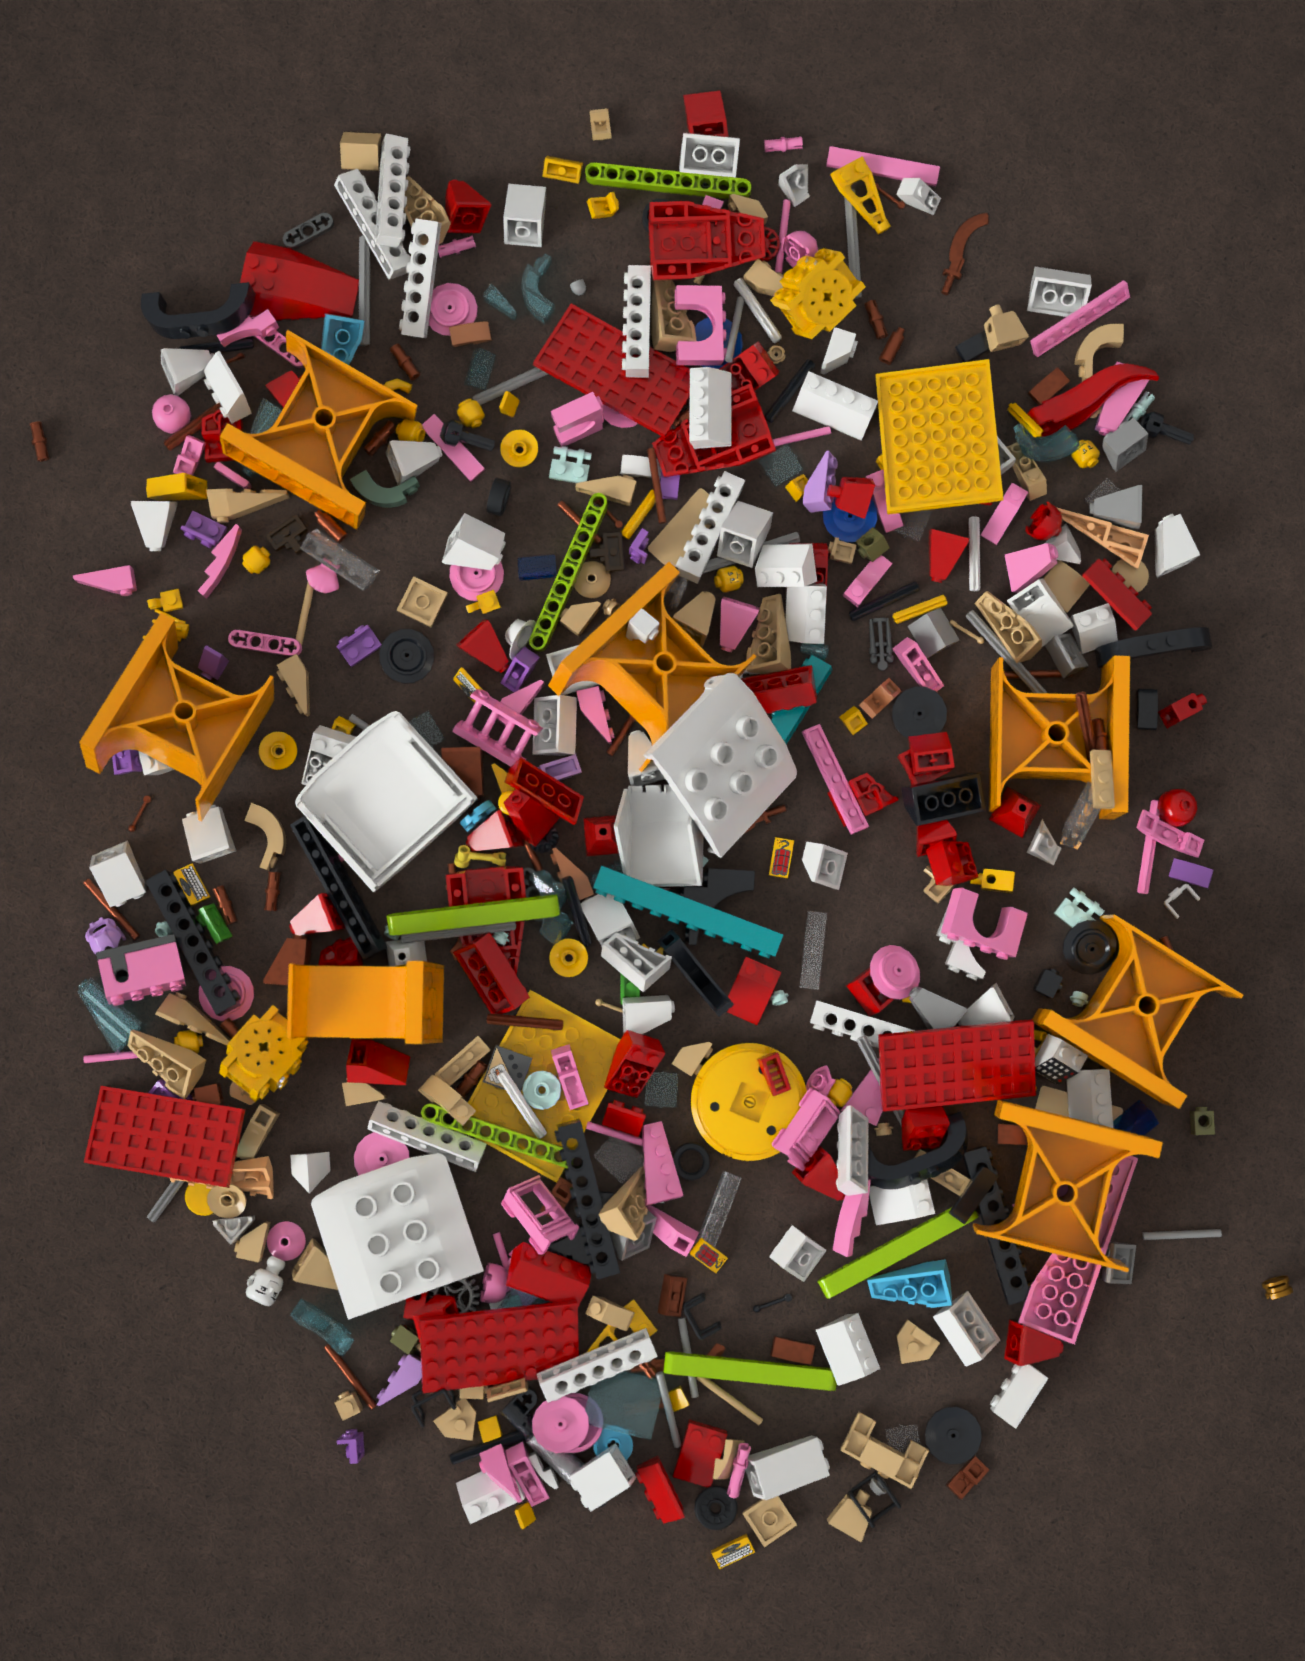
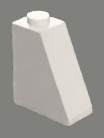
(646, 1012)

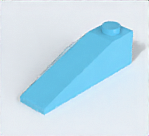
(341, 336)
(921, 1284)

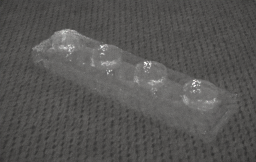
(813, 950)
(719, 1208)

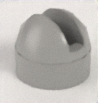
(578, 287)

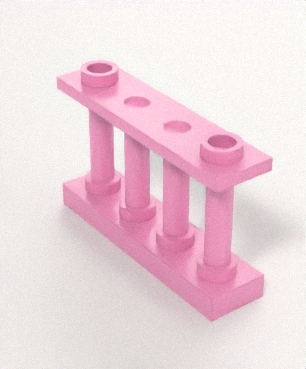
(482, 739)

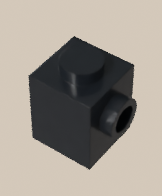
(1048, 983)

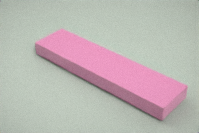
(458, 455)

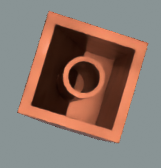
(467, 765)
(294, 951)

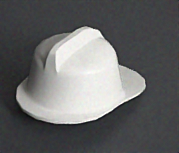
(519, 635)

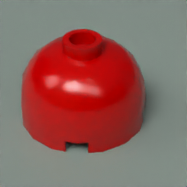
(1046, 522)
(1177, 807)

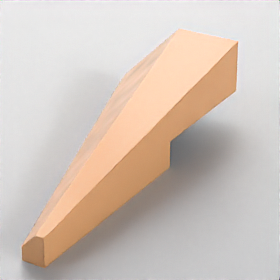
(1122, 542)
(250, 1176)

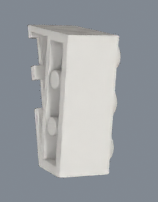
(634, 961)

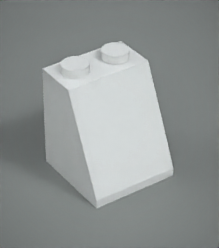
(524, 215)
(744, 533)
(474, 544)
(1173, 545)
(208, 838)
(118, 874)
(608, 917)
(602, 1478)

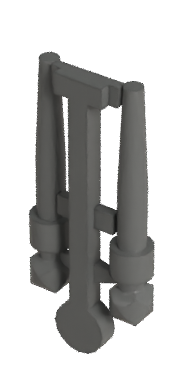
(882, 665)

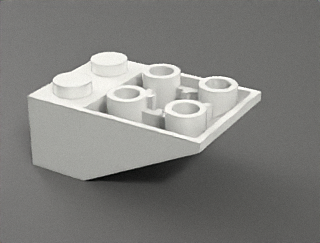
(1041, 610)
(324, 746)

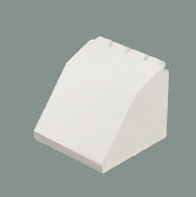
(658, 838)

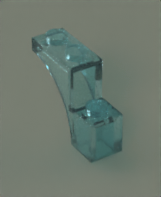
(555, 927)

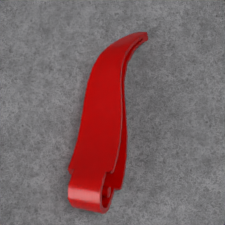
(1086, 398)

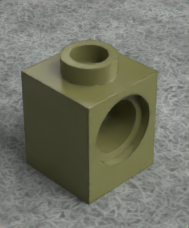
(872, 545)
(1208, 1128)
(405, 1339)

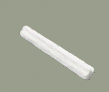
(757, 310)
(974, 553)
(521, 1104)

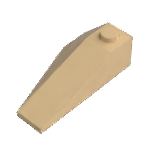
(770, 638)
(184, 1012)
(175, 1064)

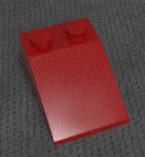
(752, 990)
(867, 993)
(698, 1453)

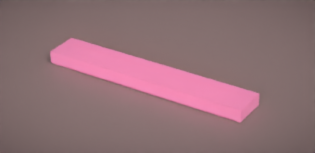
(885, 166)
(1080, 318)
(835, 779)

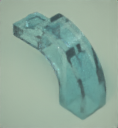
(536, 303)
(1047, 448)
(323, 1325)

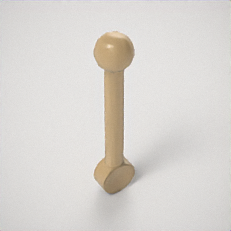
(980, 640)
(599, 1002)

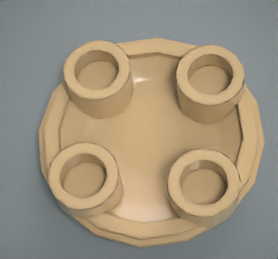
(1133, 577)

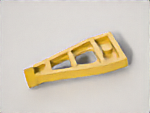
(850, 174)
(639, 1322)

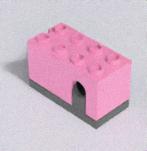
(150, 969)

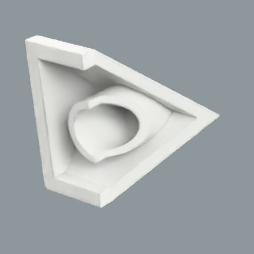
(795, 183)
(1066, 546)
(1043, 845)
(310, 1168)
(233, 1228)

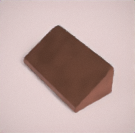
(672, 1295)

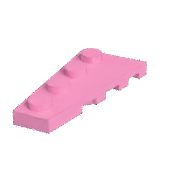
(867, 1098)
(660, 1172)

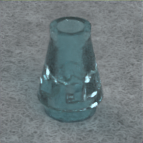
(818, 650)

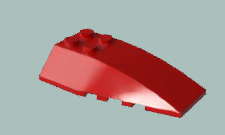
(700, 239)
(296, 285)
(749, 440)
(490, 885)

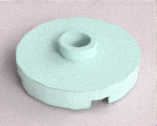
(531, 1092)

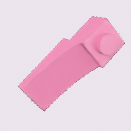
(262, 325)
(867, 580)
(569, 1076)

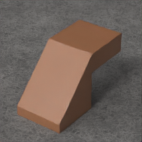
(880, 698)

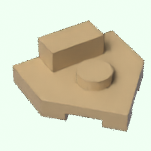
(915, 1343)
(458, 1422)

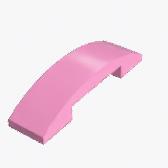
(1168, 835)

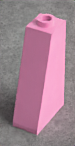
(1118, 406)

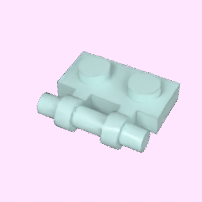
(570, 471)
(1072, 914)

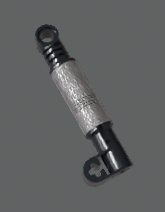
(562, 1463)

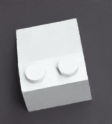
(901, 1203)

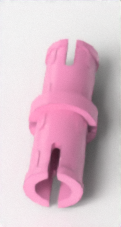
(783, 144)
(456, 246)

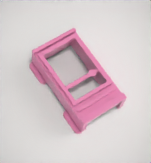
(807, 1128)
(540, 1234)

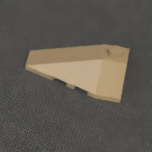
(423, 206)
(668, 324)
(230, 505)
(1012, 629)
(627, 1208)

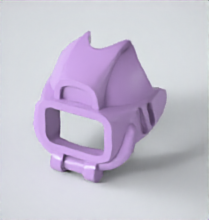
(106, 936)

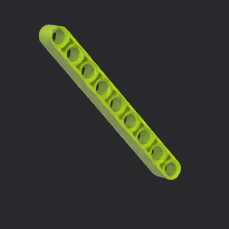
(660, 175)
(569, 562)
(473, 915)
(495, 1133)
(890, 1253)
(749, 1371)

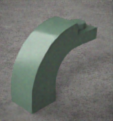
(383, 496)

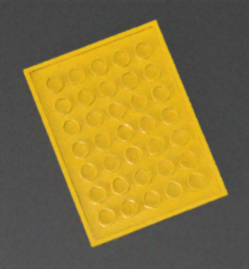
(939, 437)
(593, 1056)

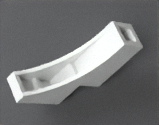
(960, 957)

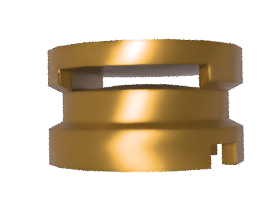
(1277, 1287)

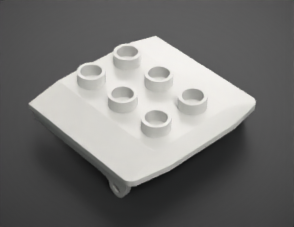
(724, 761)
(384, 799)
(395, 1233)

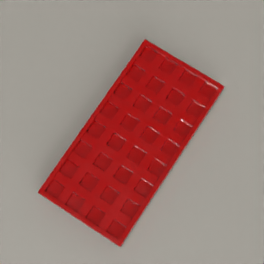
(589, 358)
(957, 1065)
(164, 1136)
(496, 1345)

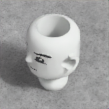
(265, 1283)

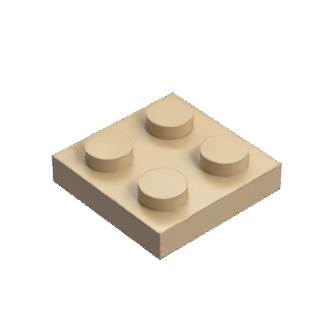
(422, 602)
(769, 1519)

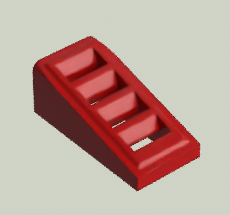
(768, 1076)

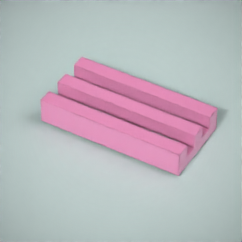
(231, 475)

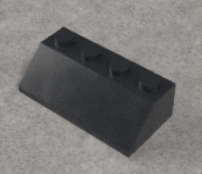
(944, 798)

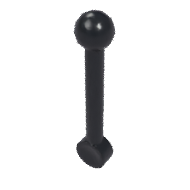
(787, 1297)

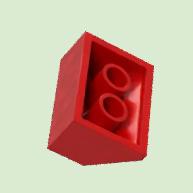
(660, 1490)

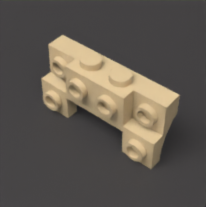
(881, 1456)

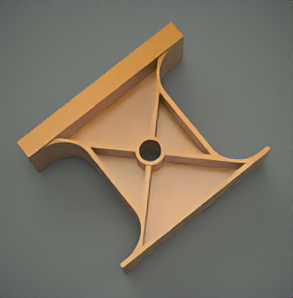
(314, 457)
(649, 679)
(175, 717)
(1022, 742)
(367, 1002)
(1131, 1038)
(1058, 1154)

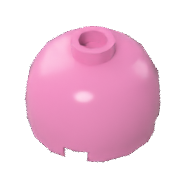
(798, 245)
(171, 413)
(494, 1284)

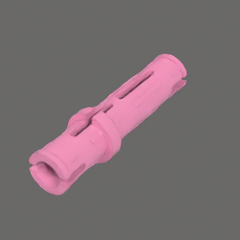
(740, 1464)

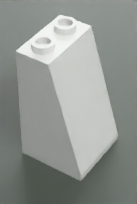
(786, 1467)

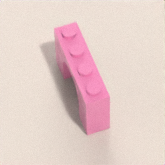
(709, 301)
(578, 419)
(960, 926)

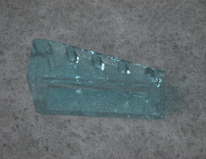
(497, 300)

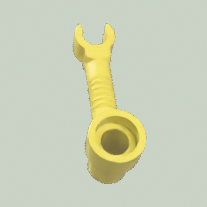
(464, 855)

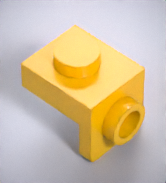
(603, 206)

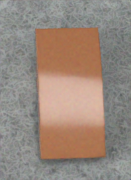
(470, 333)

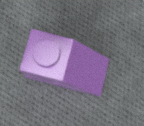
(212, 663)
(520, 669)

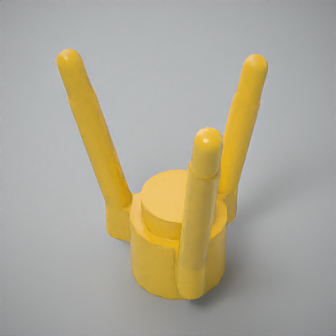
(181, 626)

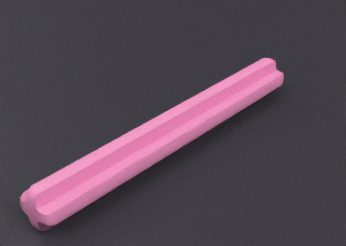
(1148, 856)

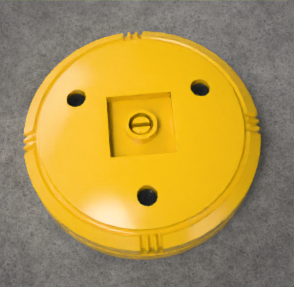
(736, 1105)

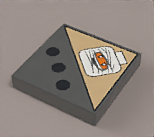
(513, 1062)

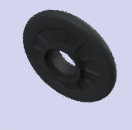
(712, 1520)

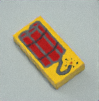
(781, 857)
(708, 1255)

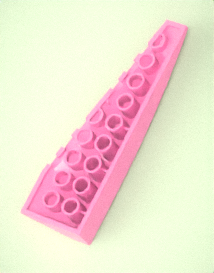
(1065, 1284)

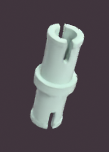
(1140, 407)

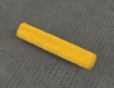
(1025, 420)
(639, 515)
(919, 609)

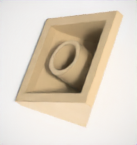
(360, 151)

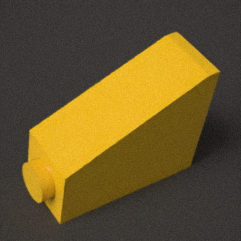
(176, 487)

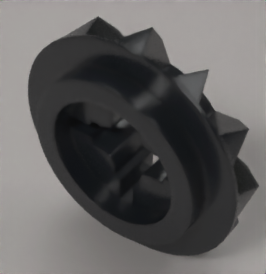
(552, 840)

